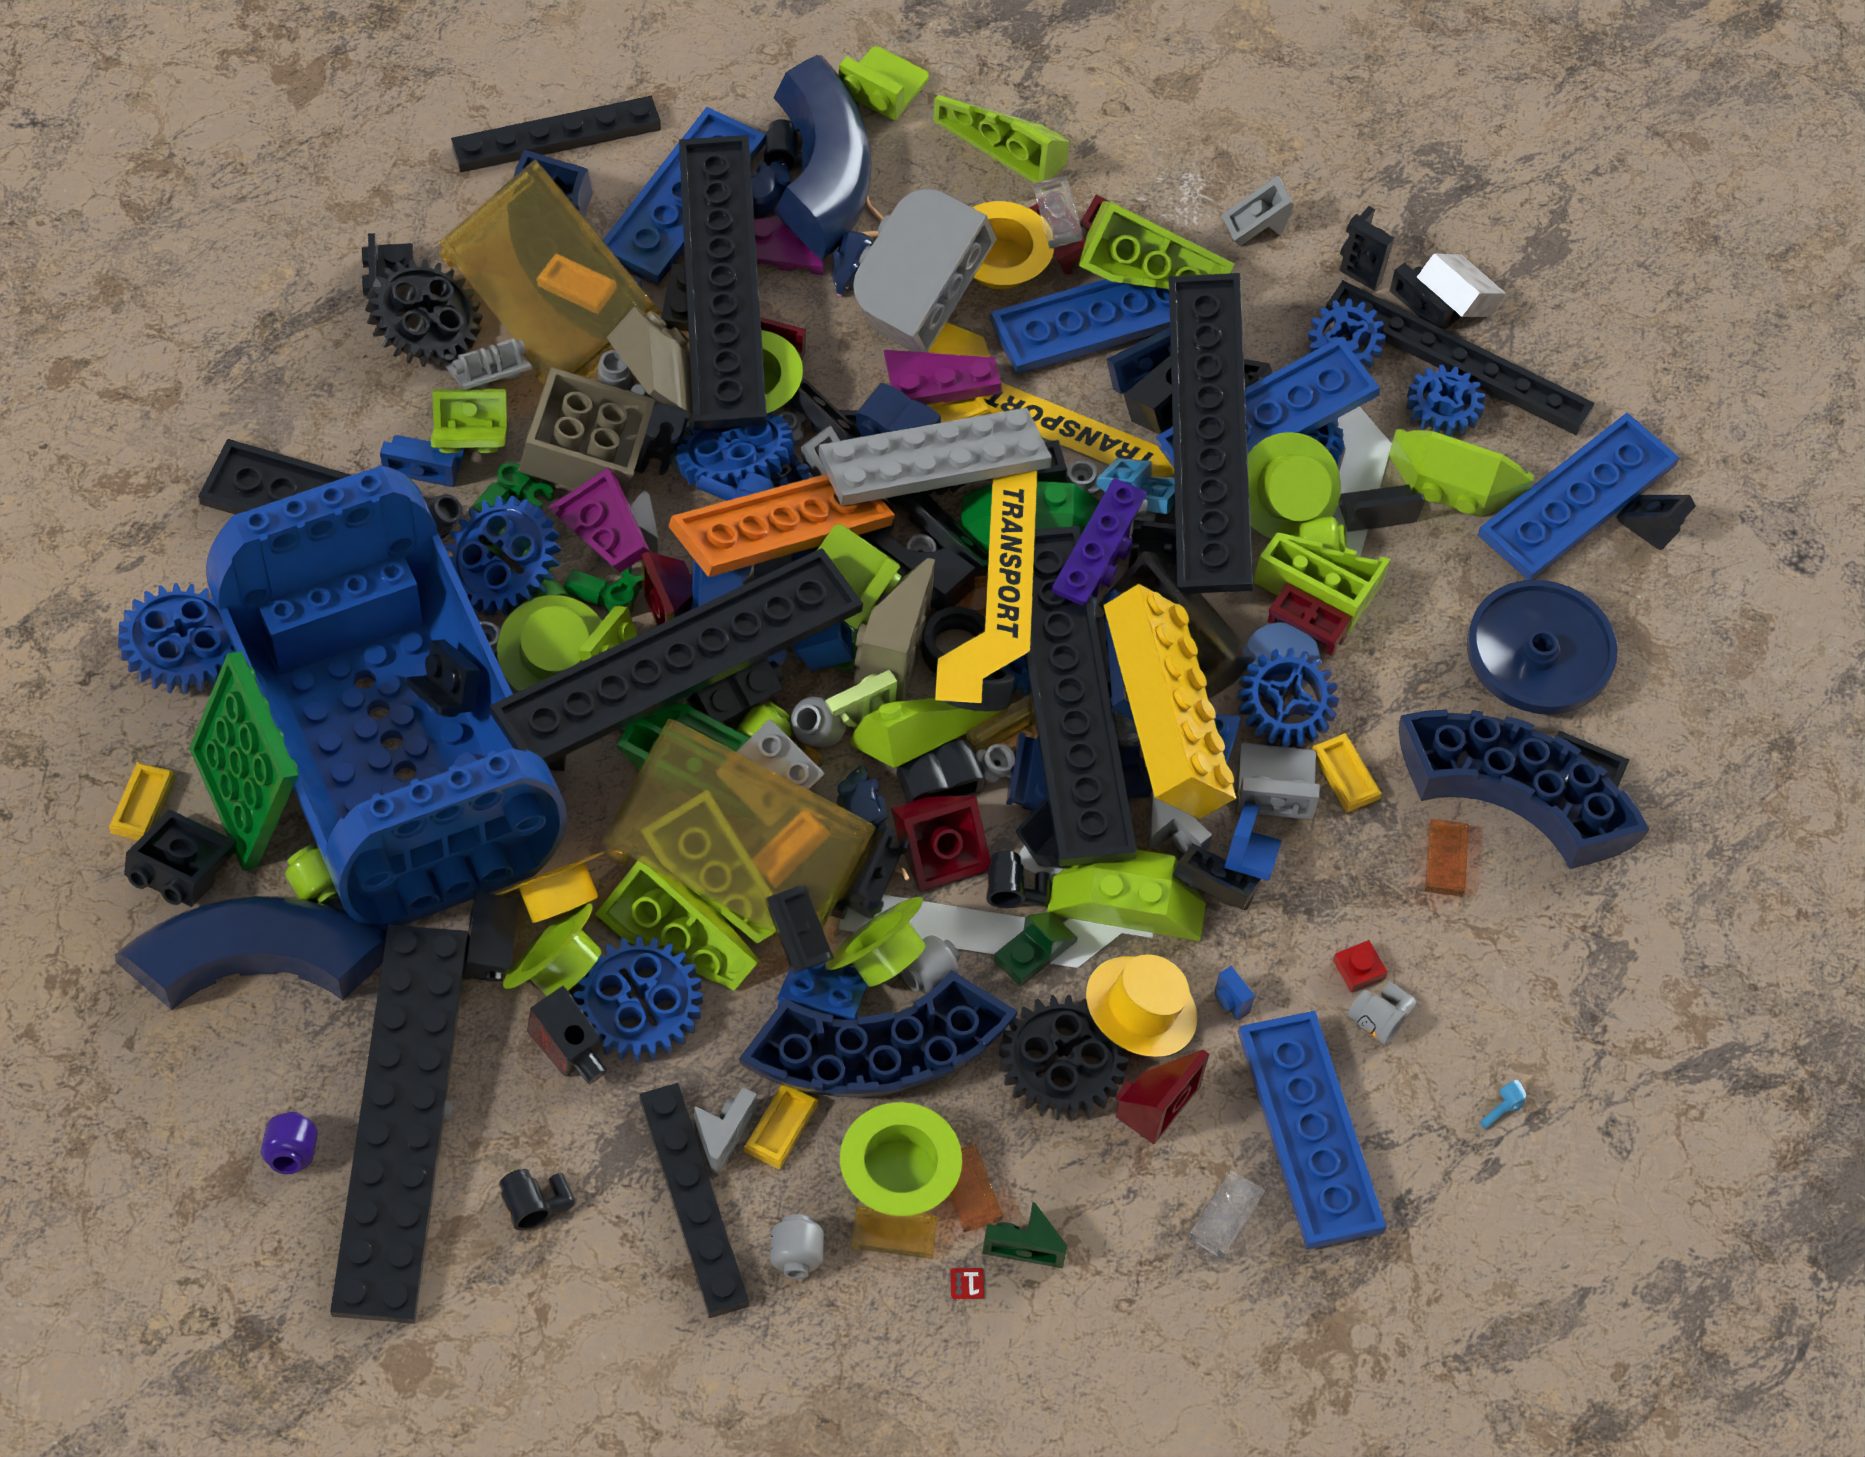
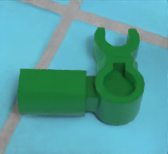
(515, 484)
(600, 593)

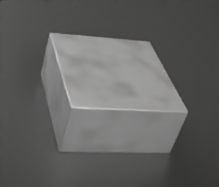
(1461, 285)

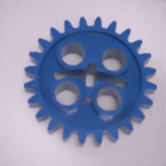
(735, 451)
(524, 528)
(176, 638)
(670, 983)

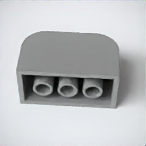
(921, 266)

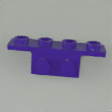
(1101, 544)

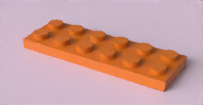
(771, 524)

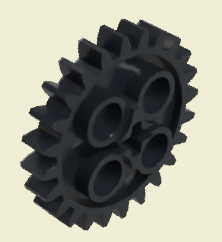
(423, 312)
(1039, 1032)

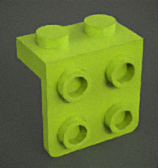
(883, 81)
(469, 419)
(863, 567)

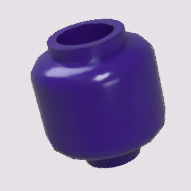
(289, 1142)

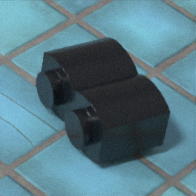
(942, 772)

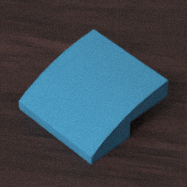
(1159, 489)

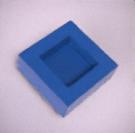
(1233, 993)

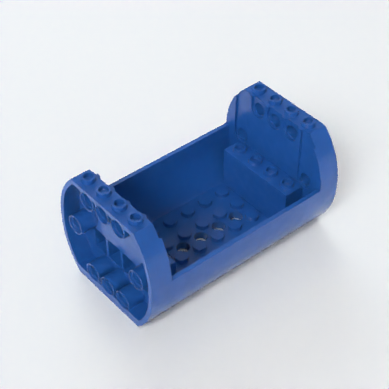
(353, 590)

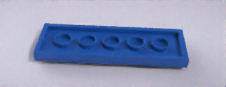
(651, 228)
(1079, 322)
(1301, 396)
(1578, 496)
(1311, 1130)

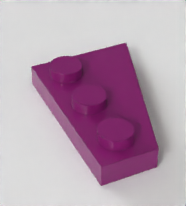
(781, 246)
(942, 377)
(603, 520)

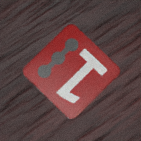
(967, 1283)

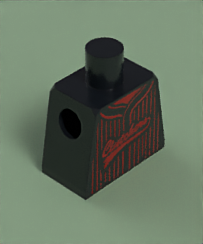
(558, 1024)

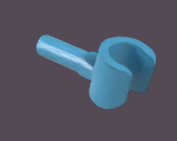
(1514, 1099)

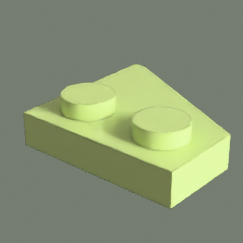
(863, 698)

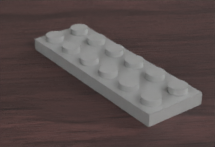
(934, 456)

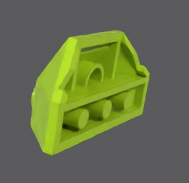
(1457, 472)
(1130, 895)

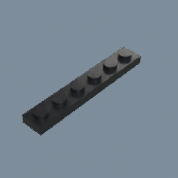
(556, 133)
(694, 1200)

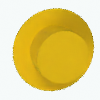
(1019, 249)
(557, 890)
(1142, 1004)

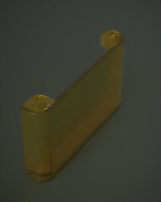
(545, 273)
(734, 828)

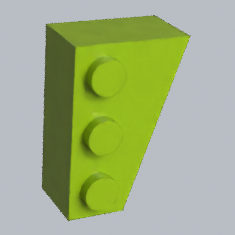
(1327, 574)

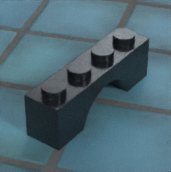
(952, 573)

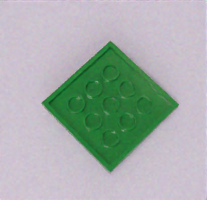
(243, 760)

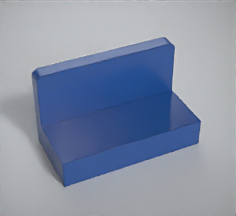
(421, 461)
(1251, 851)

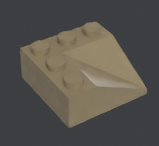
(584, 430)
(896, 629)

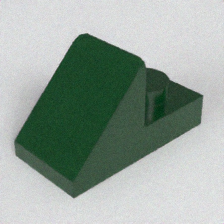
(1035, 947)
(1036, 1245)

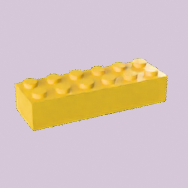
(1169, 702)

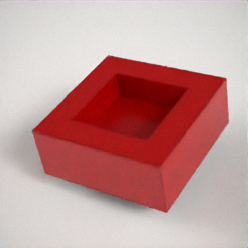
(1360, 966)

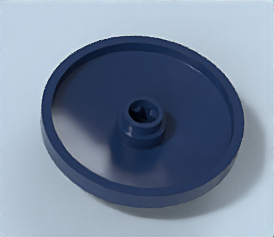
(1542, 647)

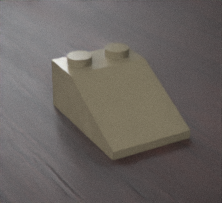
(656, 357)

